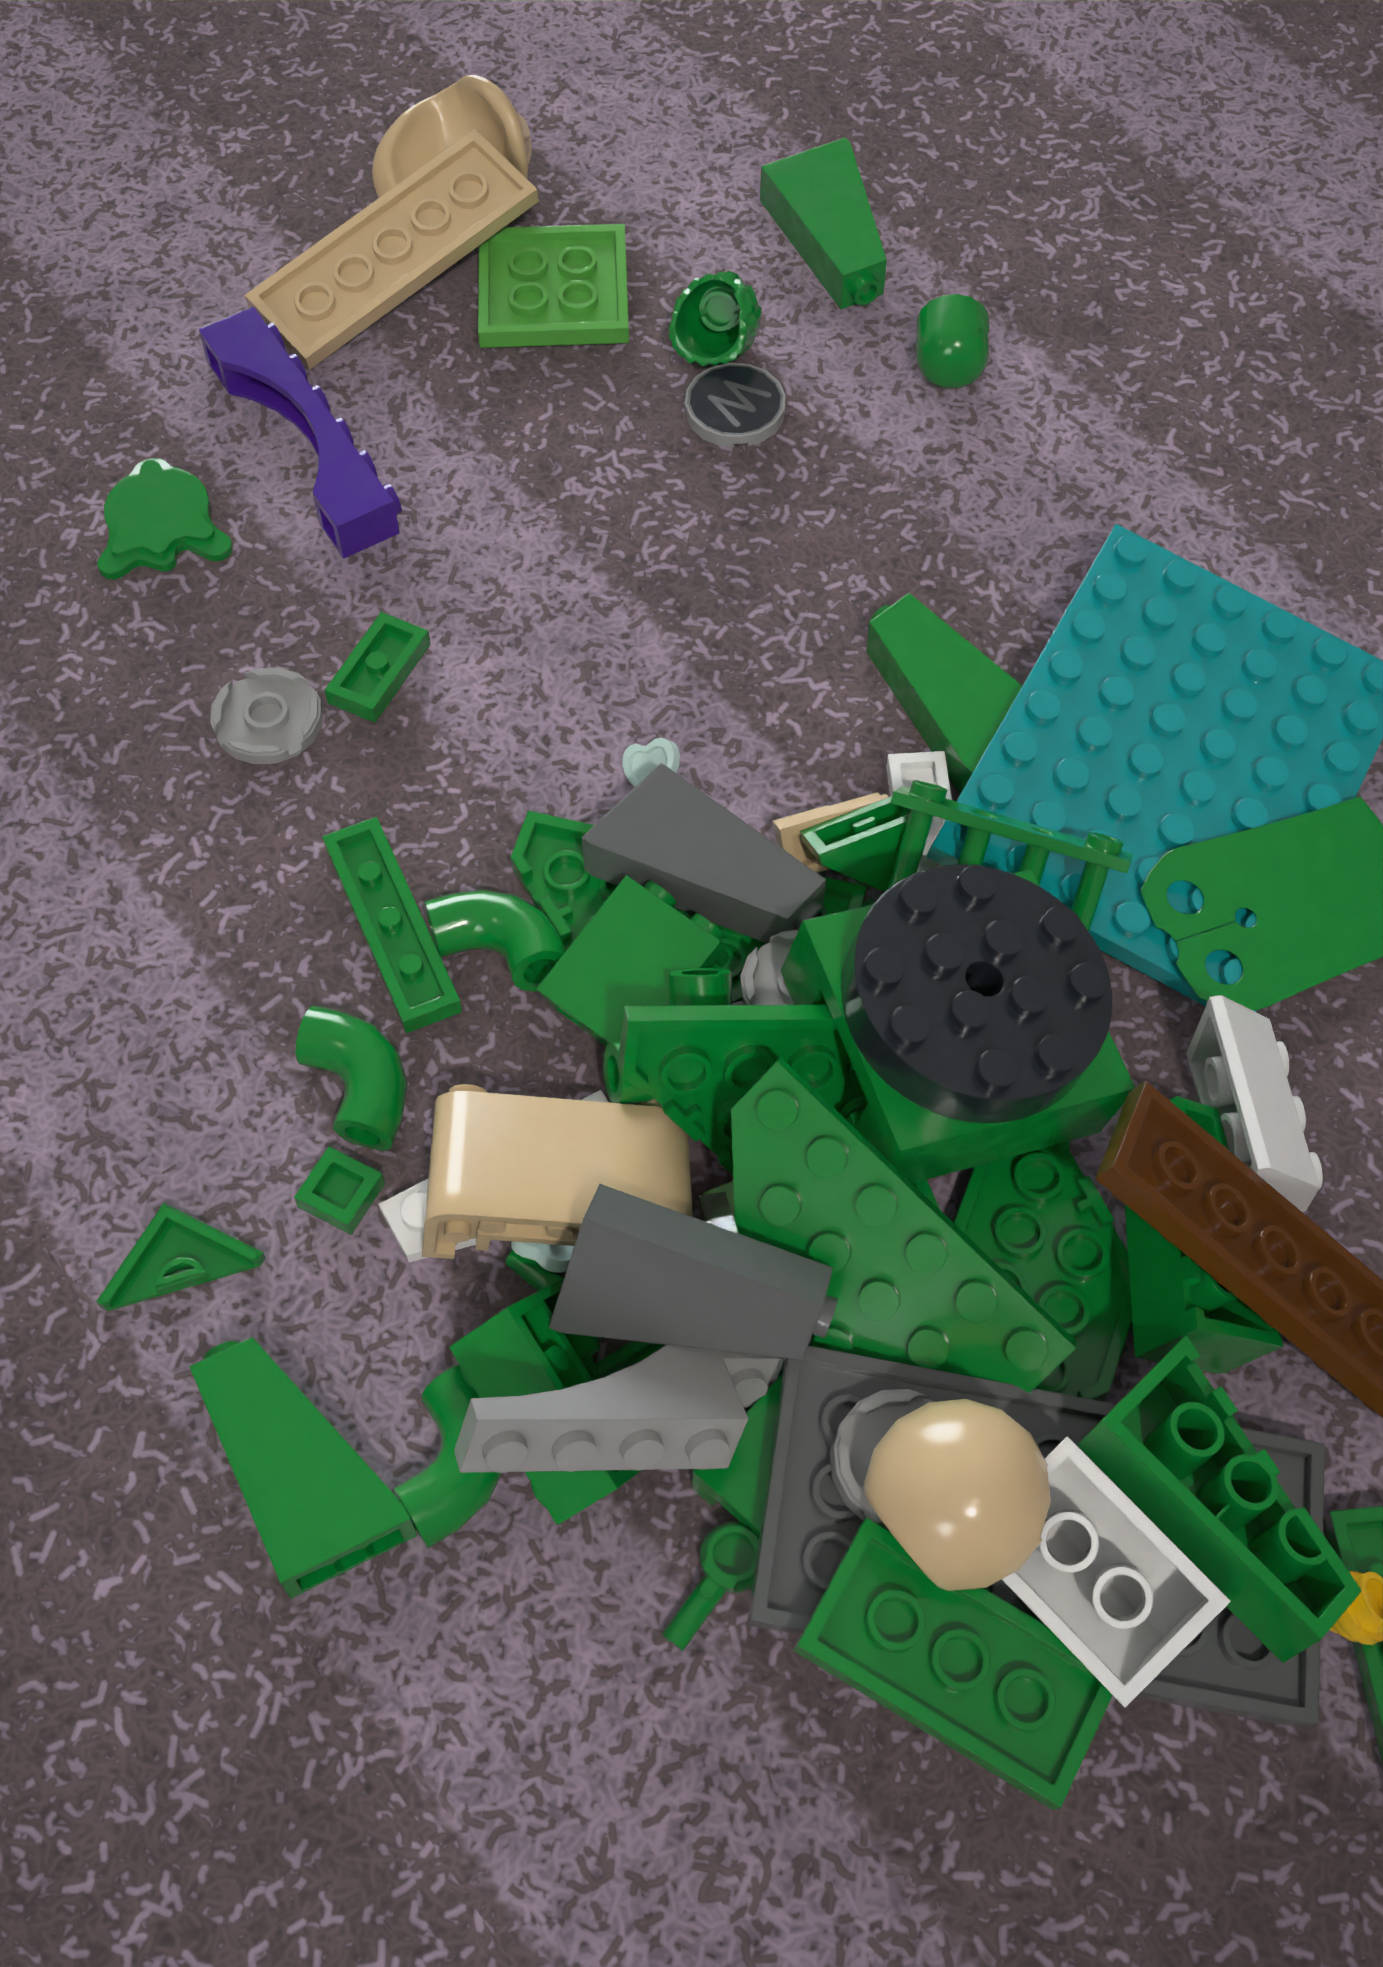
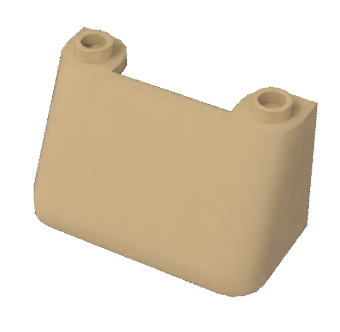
(534, 1163)

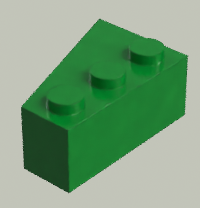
(523, 1356)

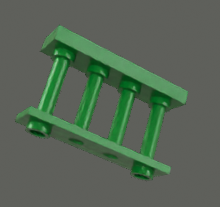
(929, 800)

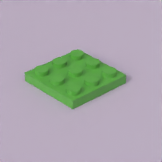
(553, 286)

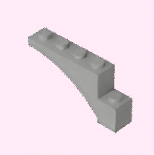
(658, 1414)

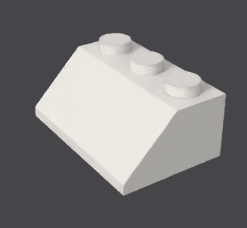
(1245, 1077)
(1111, 1579)

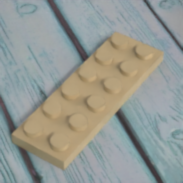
(392, 248)

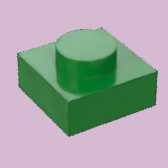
(339, 1190)

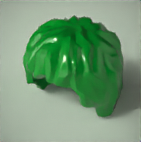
(715, 319)

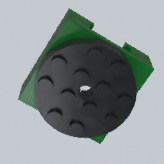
(966, 1017)

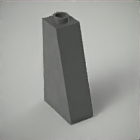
(702, 858)
(688, 1283)

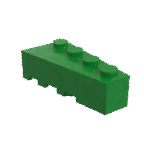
(1180, 1298)
(1221, 1504)

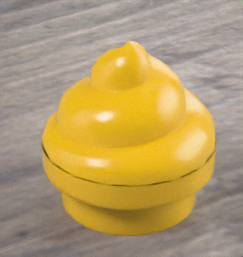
(1364, 1617)

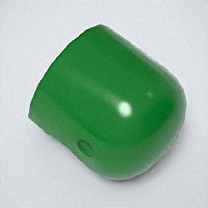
(952, 340)

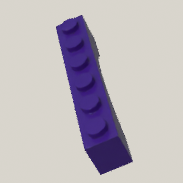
(347, 491)

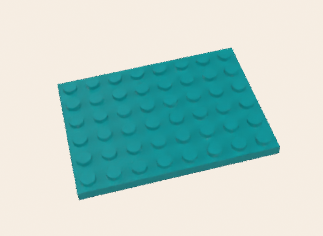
(1166, 723)

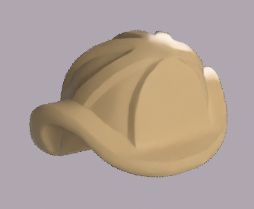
(443, 120)

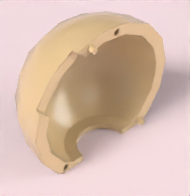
(960, 1491)

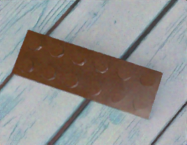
(1249, 1239)

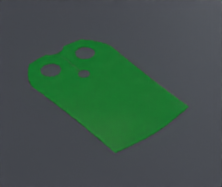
(1312, 894)

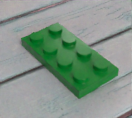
(957, 1666)

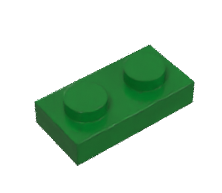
(377, 667)

